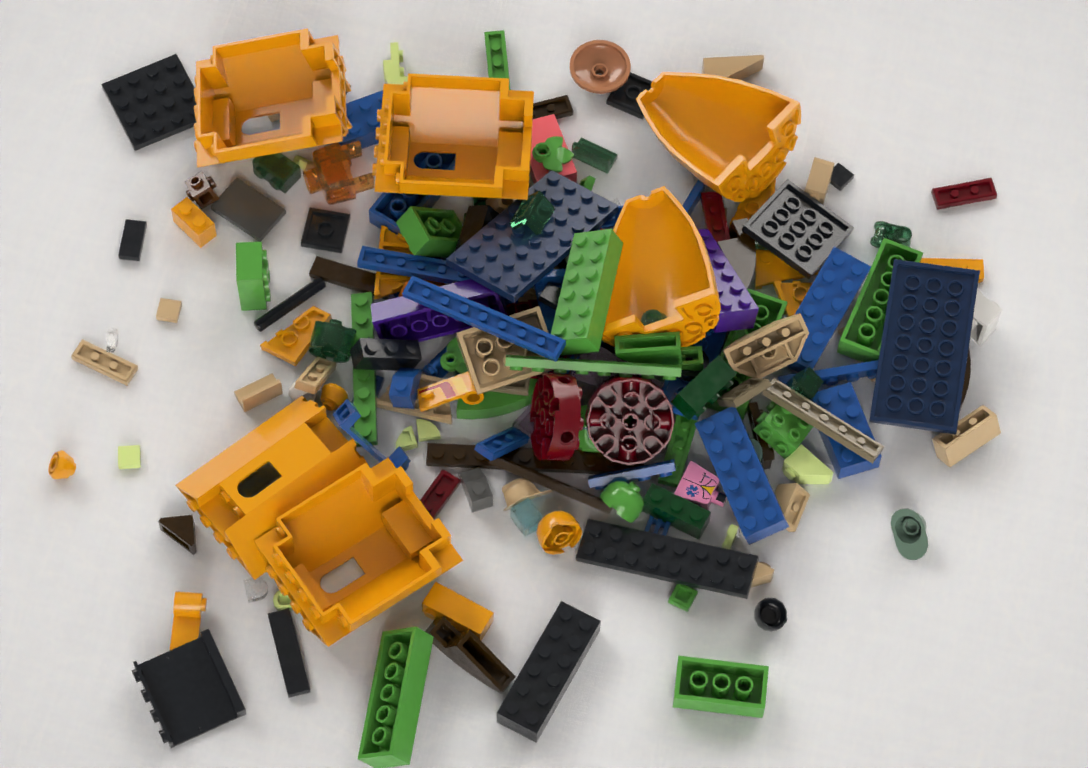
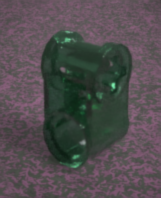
(891, 232)

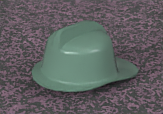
(909, 533)

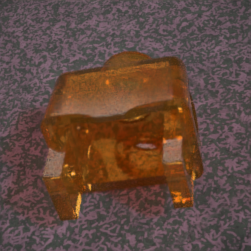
(333, 174)

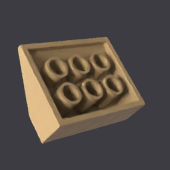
(487, 354)

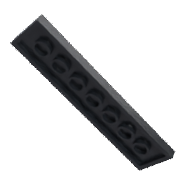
(667, 558)

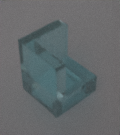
(525, 517)

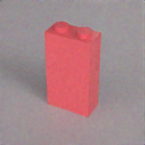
(542, 130)

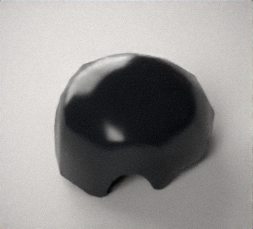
(770, 614)

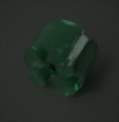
(332, 340)

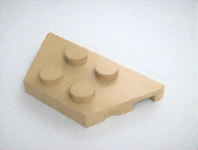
(440, 413)

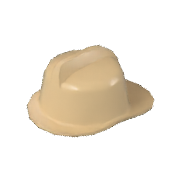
(519, 490)

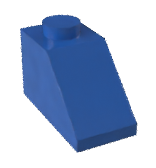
(404, 387)

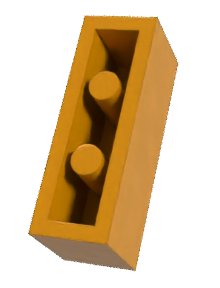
(457, 610)

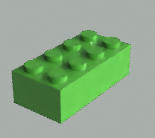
(720, 686)

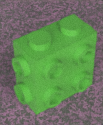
(781, 429)

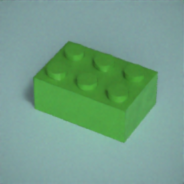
(430, 231)
(252, 276)

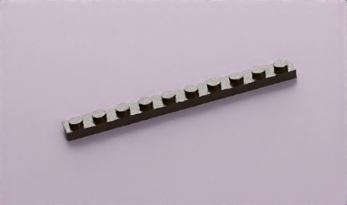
(466, 457)

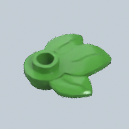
(554, 155)
(453, 351)

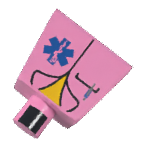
(700, 487)

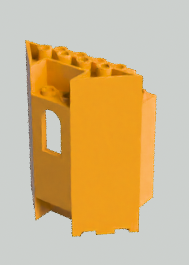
(268, 77)
(458, 116)
(303, 451)
(364, 518)

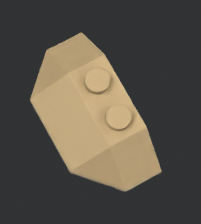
(768, 347)

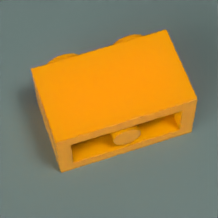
(194, 222)

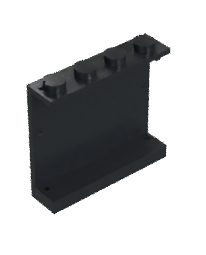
(189, 690)

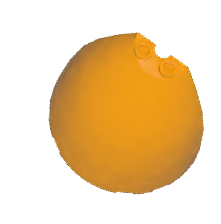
(722, 129)
(663, 270)

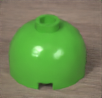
(624, 499)

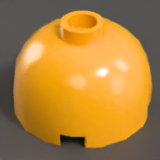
(558, 531)

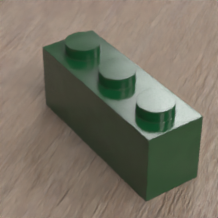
(704, 388)
(676, 510)

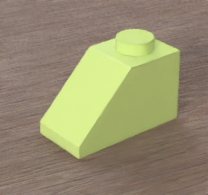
(806, 468)

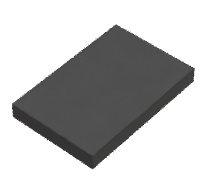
(248, 209)

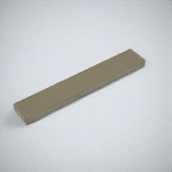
(823, 420)

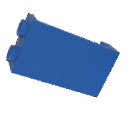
(346, 416)

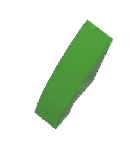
(658, 349)
(495, 404)

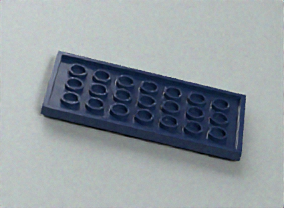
(517, 259)
(924, 346)

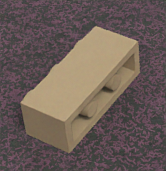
(971, 434)

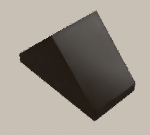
(180, 530)

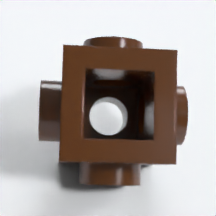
(201, 190)

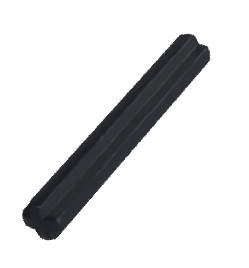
(289, 304)

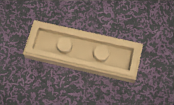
(104, 362)
(315, 375)

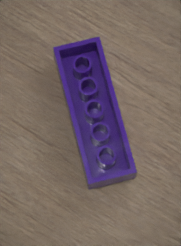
(737, 305)
(412, 321)

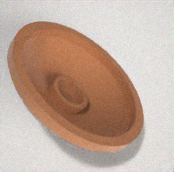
(602, 58)

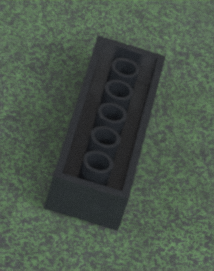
(548, 671)

